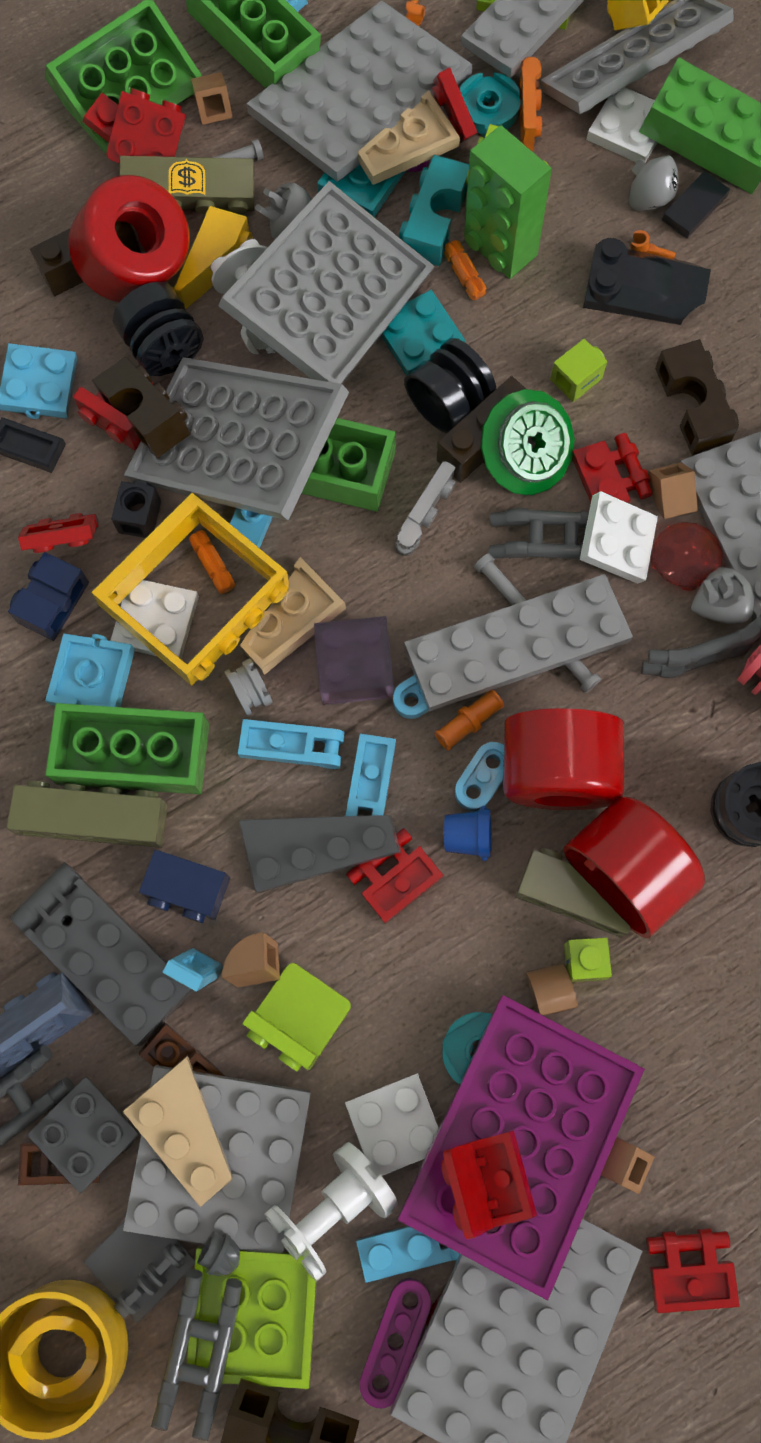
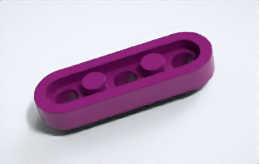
(389, 1360)

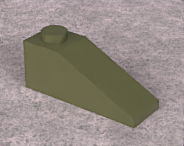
(563, 890)

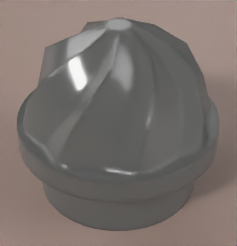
(219, 1255)

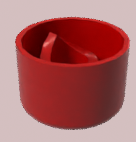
(101, 256)
(563, 759)
(637, 864)

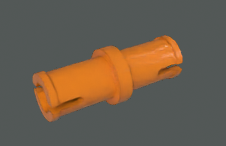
(469, 719)

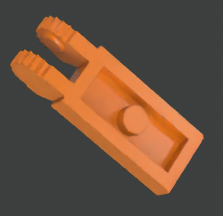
(530, 102)

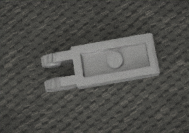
(424, 511)

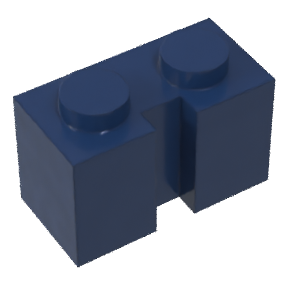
(49, 596)
(185, 886)

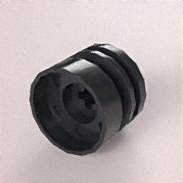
(157, 328)
(449, 384)
(730, 804)

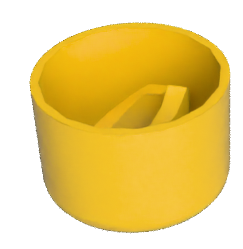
(31, 1398)

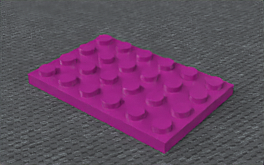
(565, 1111)

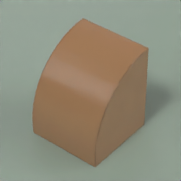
(212, 98)
(674, 490)
(252, 961)
(551, 989)
(627, 1165)

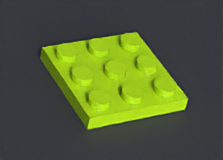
(272, 1323)

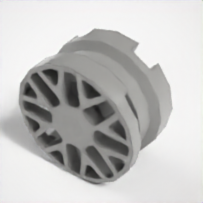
(248, 686)

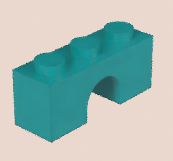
(442, 188)

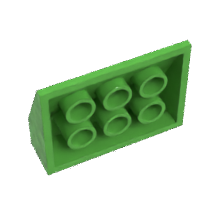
(125, 54)

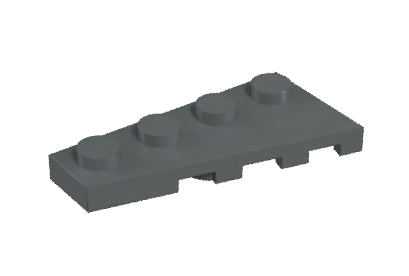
(305, 848)

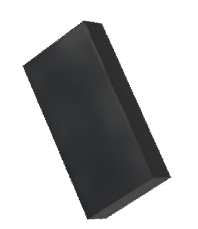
(695, 204)
(30, 445)

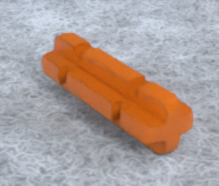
(465, 270)
(212, 561)

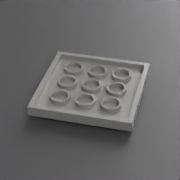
(262, 1142)

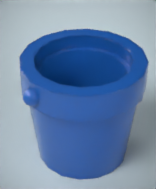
(469, 833)

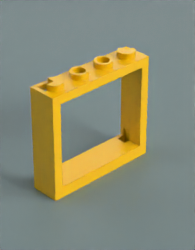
(155, 549)

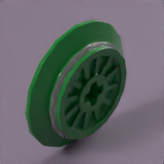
(506, 444)

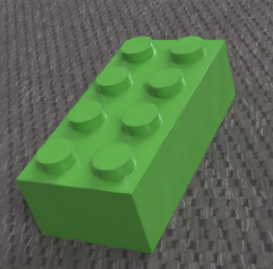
(260, 34)
(708, 124)
(505, 201)
(353, 465)
(128, 748)

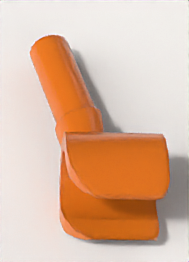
(415, 11)
(642, 244)

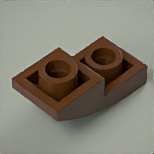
(169, 1048)

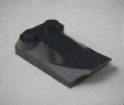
(643, 284)

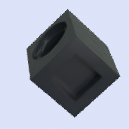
(139, 522)

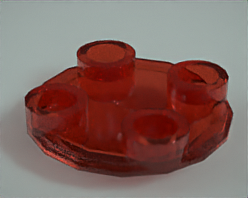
(686, 554)

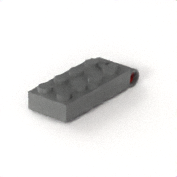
(100, 954)

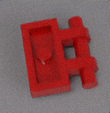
(599, 470)
(47, 533)
(401, 884)
(695, 1285)

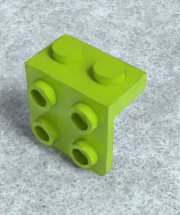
(297, 1017)

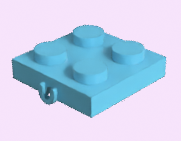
(37, 381)
(90, 671)

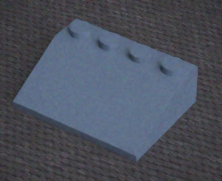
(39, 1019)

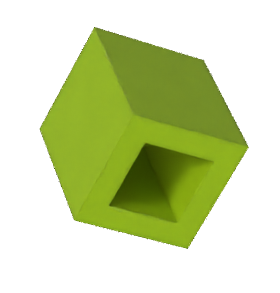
(578, 369)
(587, 959)

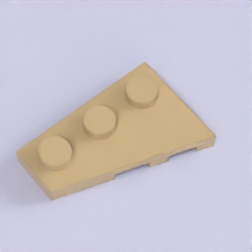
(412, 141)
(292, 619)
(180, 1131)

